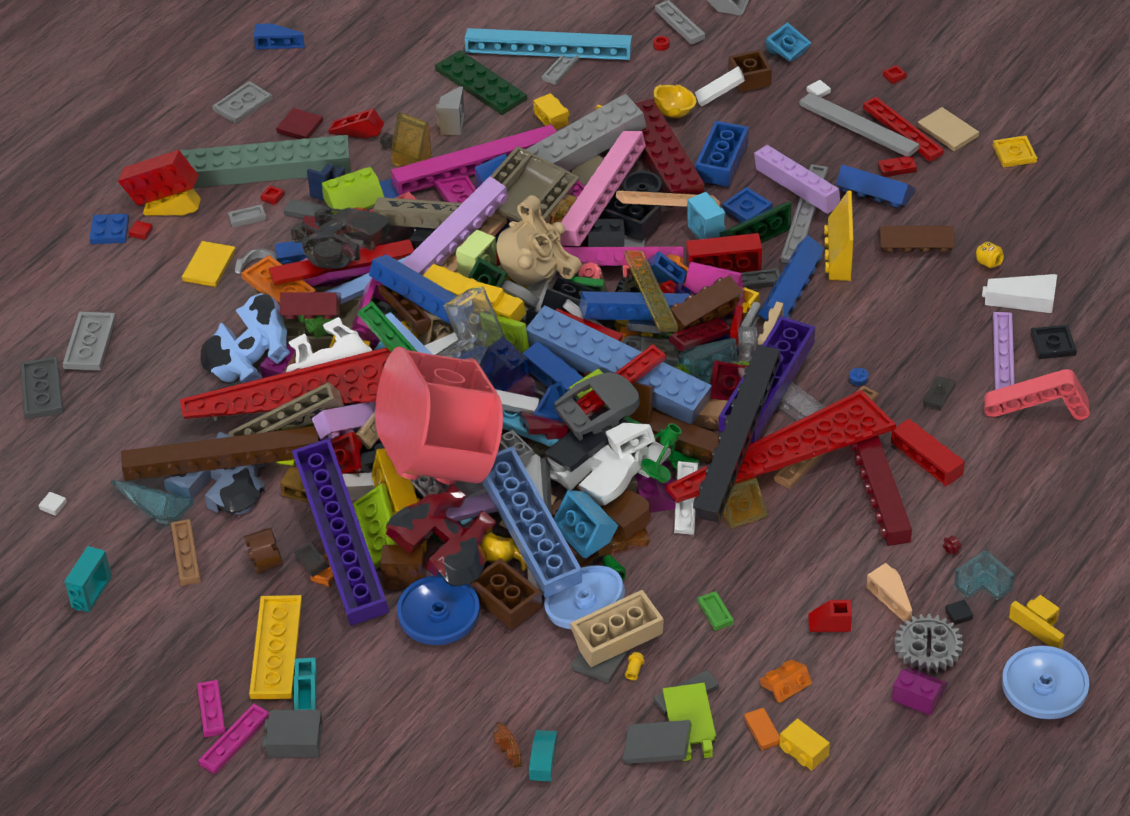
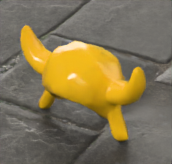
(503, 548)

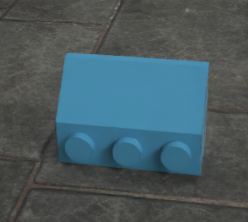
(584, 523)

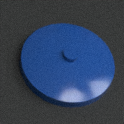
(437, 611)

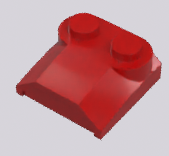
(347, 452)

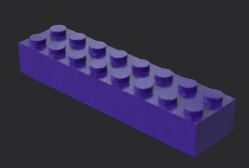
(795, 343)

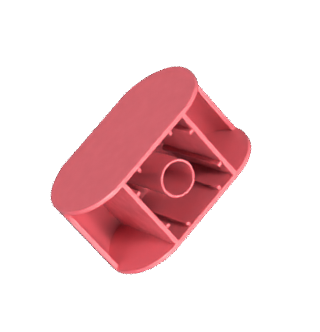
(438, 417)

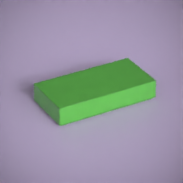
(715, 611)

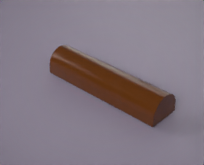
(407, 310)

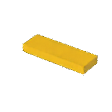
(1036, 625)

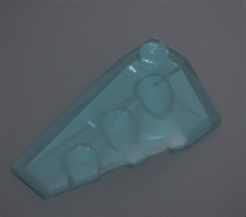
(155, 502)

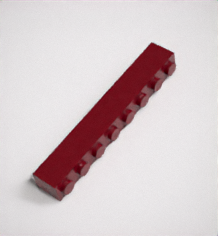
(882, 491)

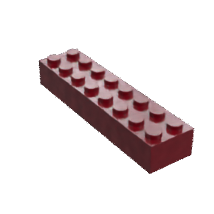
(665, 154)

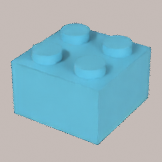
(705, 216)

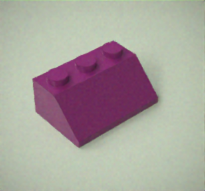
(655, 491)

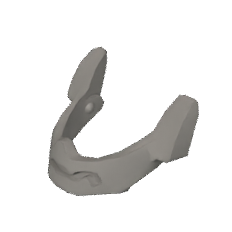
(253, 254)

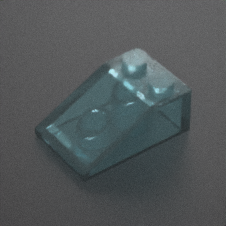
(700, 359)

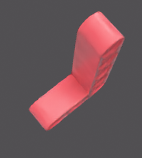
(1039, 390)

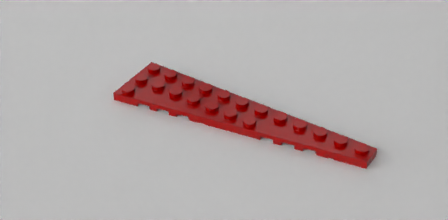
(353, 376)
(826, 430)

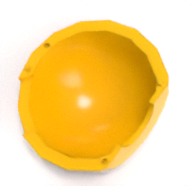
(674, 100)

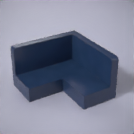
(316, 178)

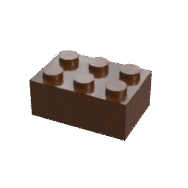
(507, 594)

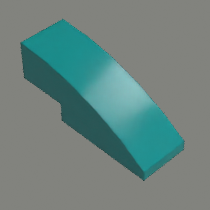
(305, 684)
(543, 755)

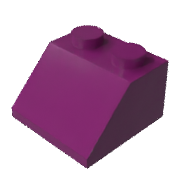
(918, 690)

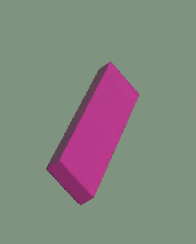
(234, 739)

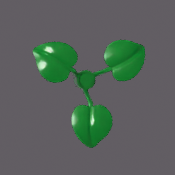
(668, 438)

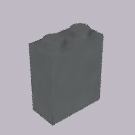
(293, 733)

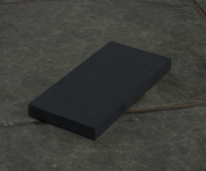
(572, 453)

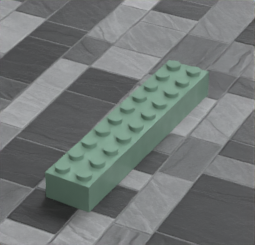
(267, 160)

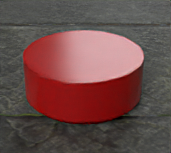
(661, 43)

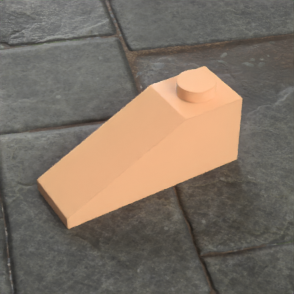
(888, 588)

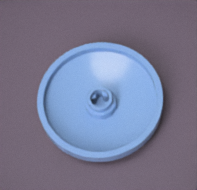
(598, 589)
(1045, 682)

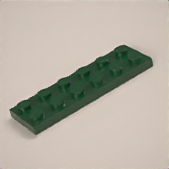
(481, 82)

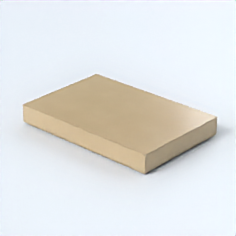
(948, 129)

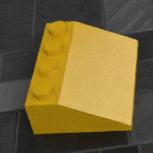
(839, 240)

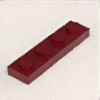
(699, 334)

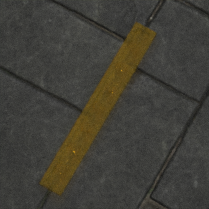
(651, 291)

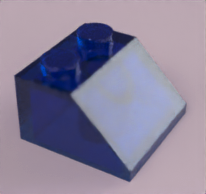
(504, 364)

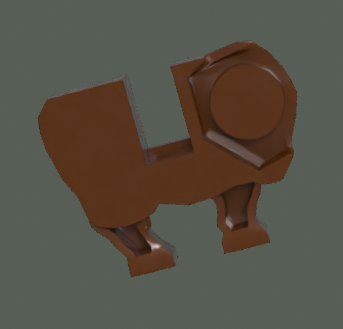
(628, 511)

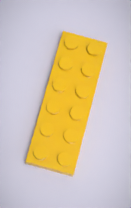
(276, 647)

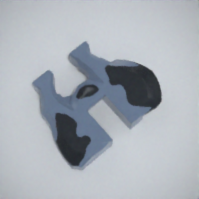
(234, 491)

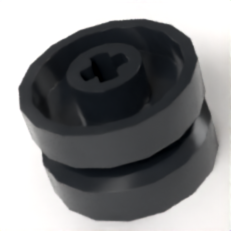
(642, 182)

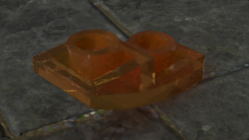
(639, 538)
(508, 744)

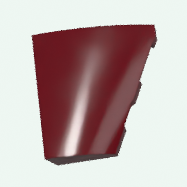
(541, 425)

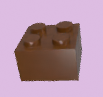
(754, 69)
(400, 568)

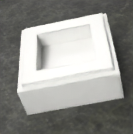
(819, 89)
(52, 503)

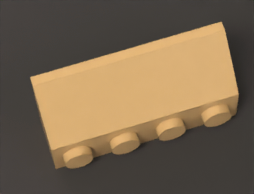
(617, 628)

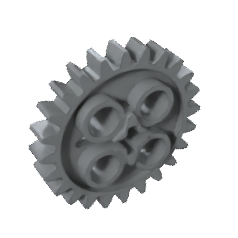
(912, 643)

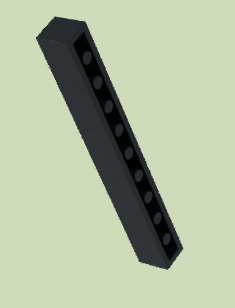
(737, 433)

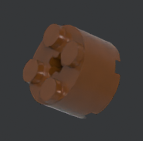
(263, 550)

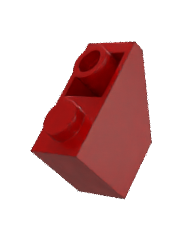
(831, 617)

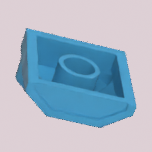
(787, 42)

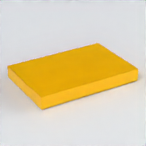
(208, 264)

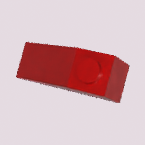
(360, 125)

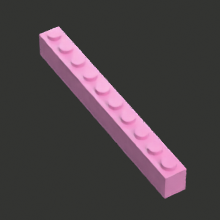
(601, 187)

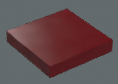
(299, 124)

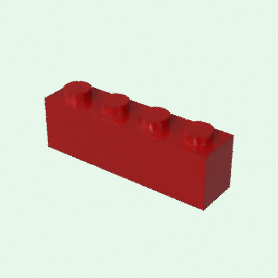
(927, 452)

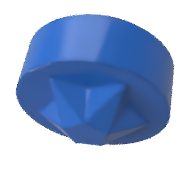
(858, 376)

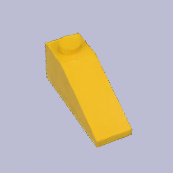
(177, 204)

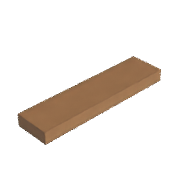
(185, 552)

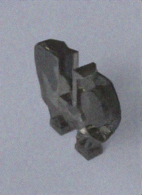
(340, 235)

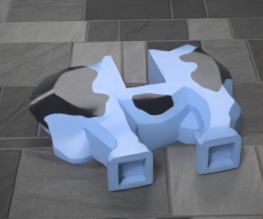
(233, 356)

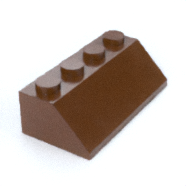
(916, 237)
(708, 304)

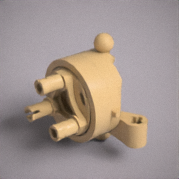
(533, 249)

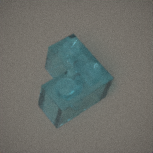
(986, 573)

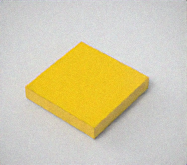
(1014, 151)

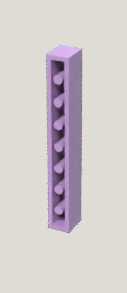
(458, 226)

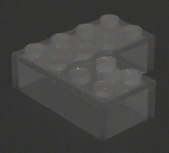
(473, 325)

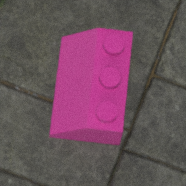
(703, 275)

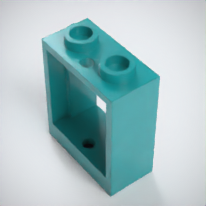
(88, 579)

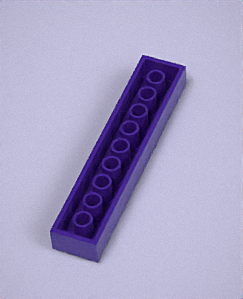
(340, 532)

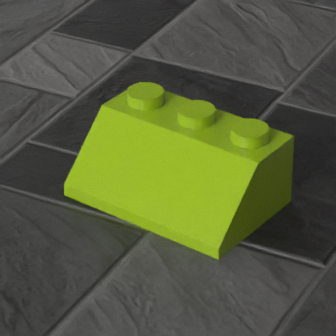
(353, 190)

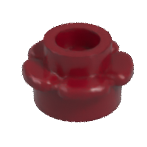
(951, 545)

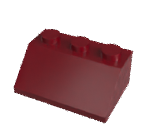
(310, 304)

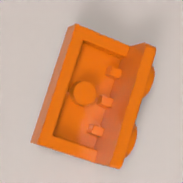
(786, 680)

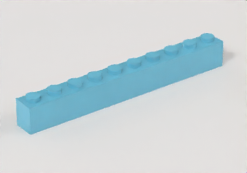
(548, 44)

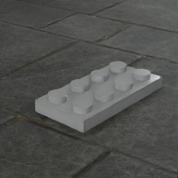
(89, 341)

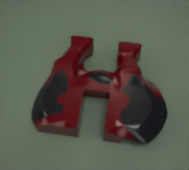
(461, 557)

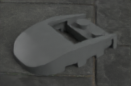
(612, 389)

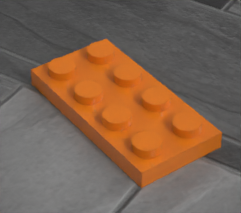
(260, 279)

